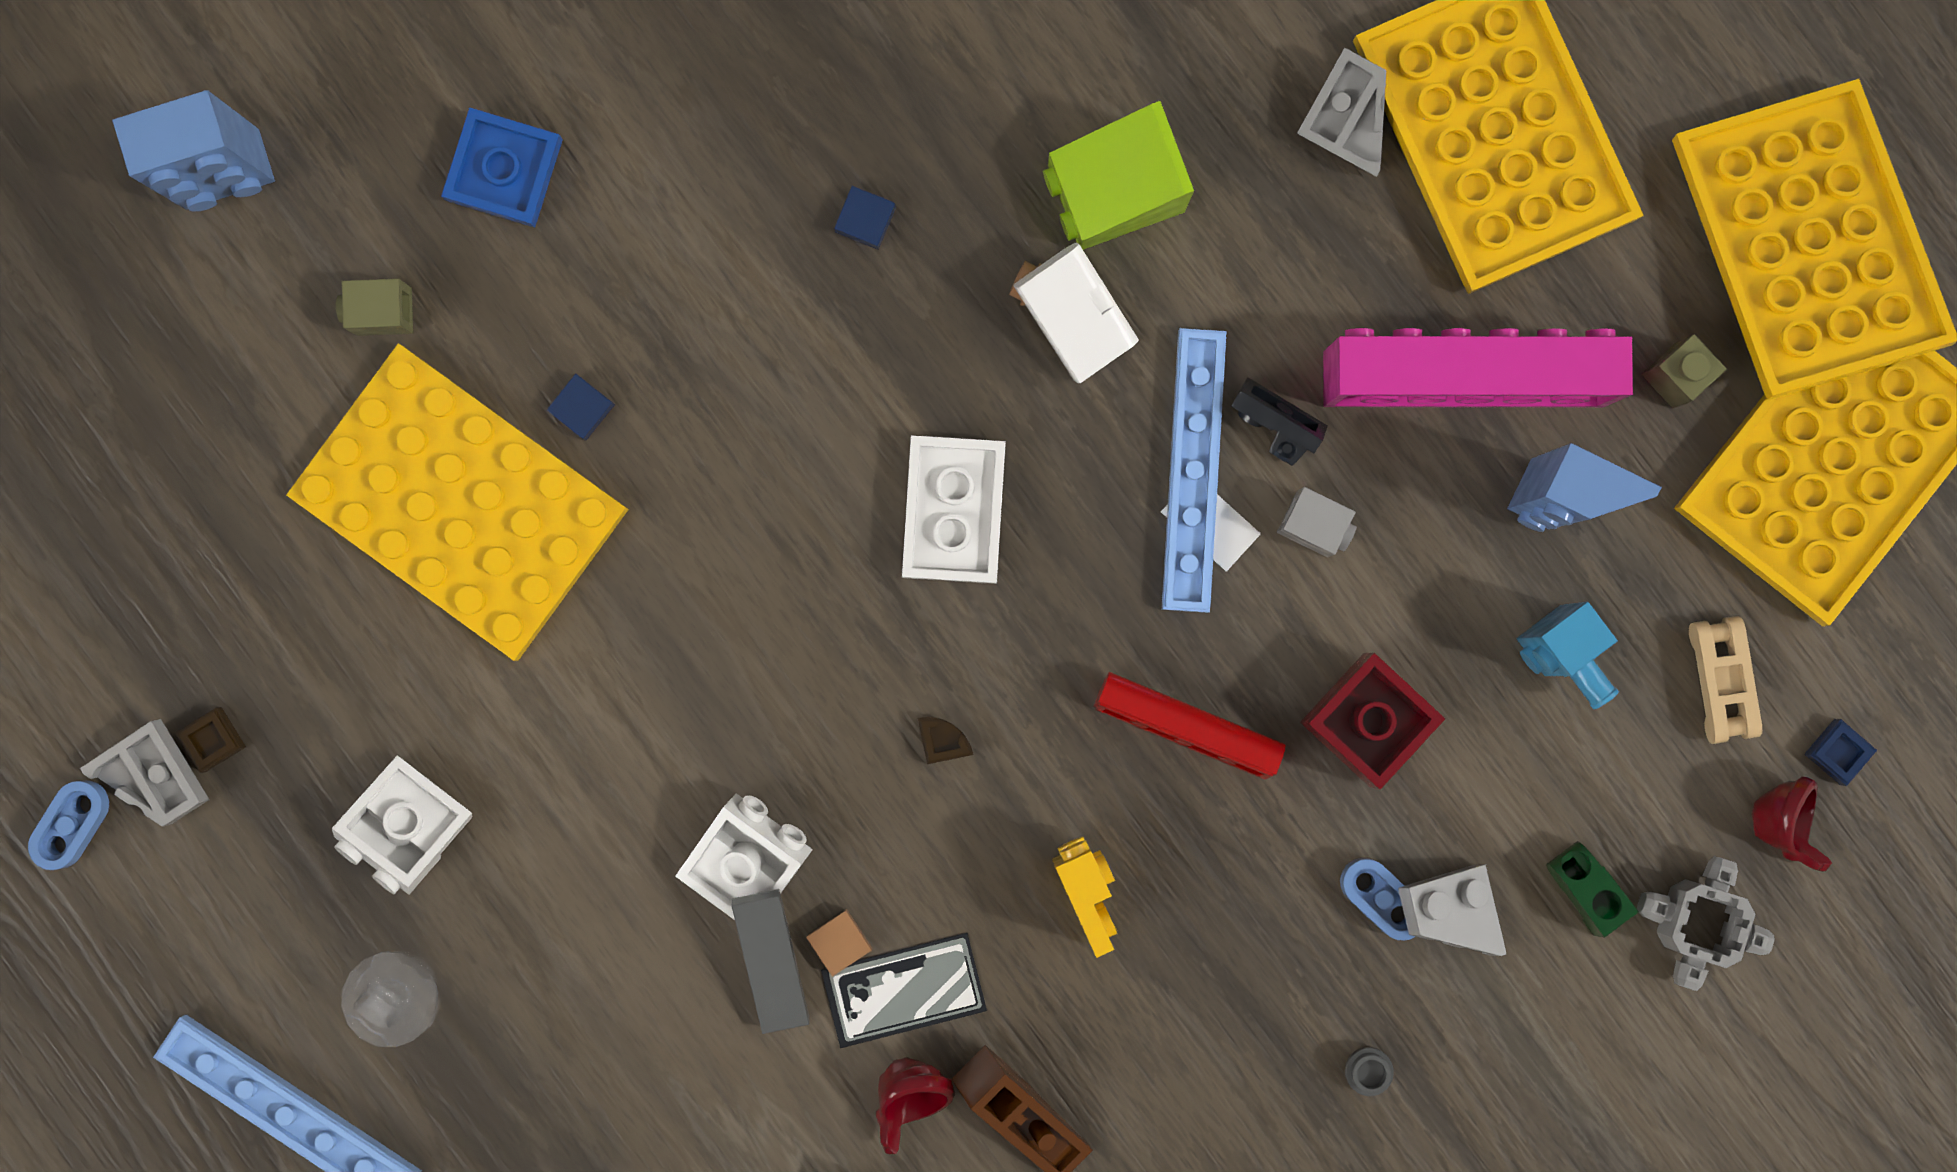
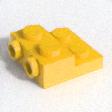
(1086, 881)

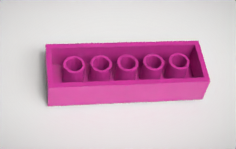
(1477, 369)

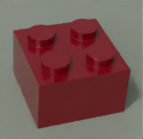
(1372, 720)

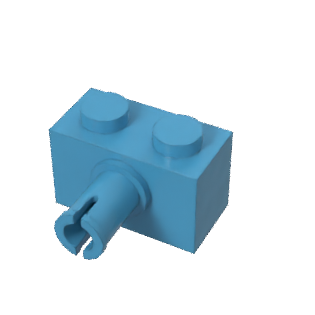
(1566, 646)

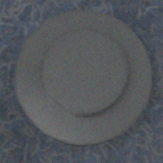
(1369, 1071)

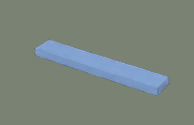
(1194, 470)
(273, 1102)

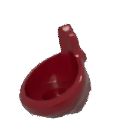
(1785, 821)
(907, 1094)

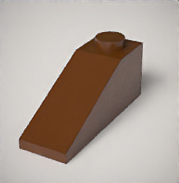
(1019, 1113)

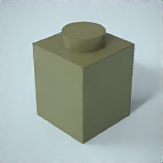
(375, 307)
(1684, 371)

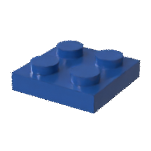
(502, 167)

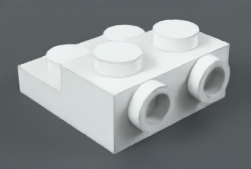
(400, 826)
(743, 854)

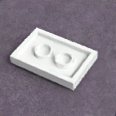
(953, 509)

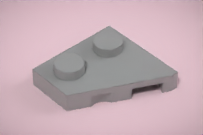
(1350, 112)
(150, 774)
(1455, 910)

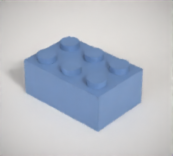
(194, 151)

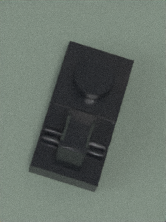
(1294, 427)

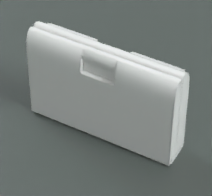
(1076, 312)

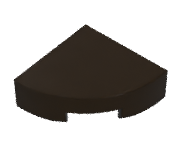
(942, 740)

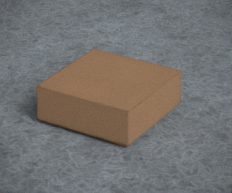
(839, 942)

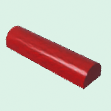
(1189, 726)

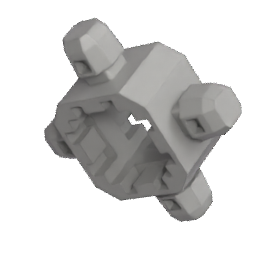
(1738, 933)

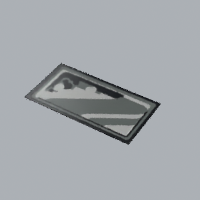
(904, 990)

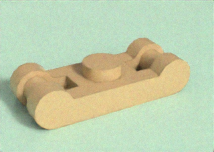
(1726, 679)

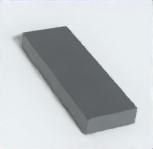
(770, 961)

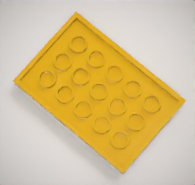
(1498, 133)
(1814, 239)
(1830, 478)
(457, 502)

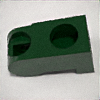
(1591, 890)

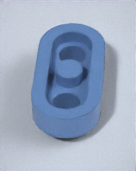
(68, 820)
(1378, 899)

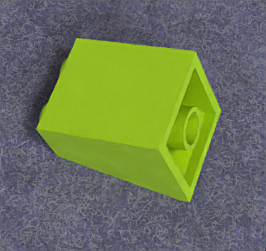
(1119, 178)

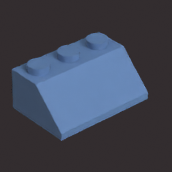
(1574, 487)

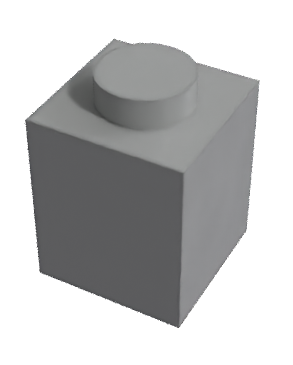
(1318, 523)

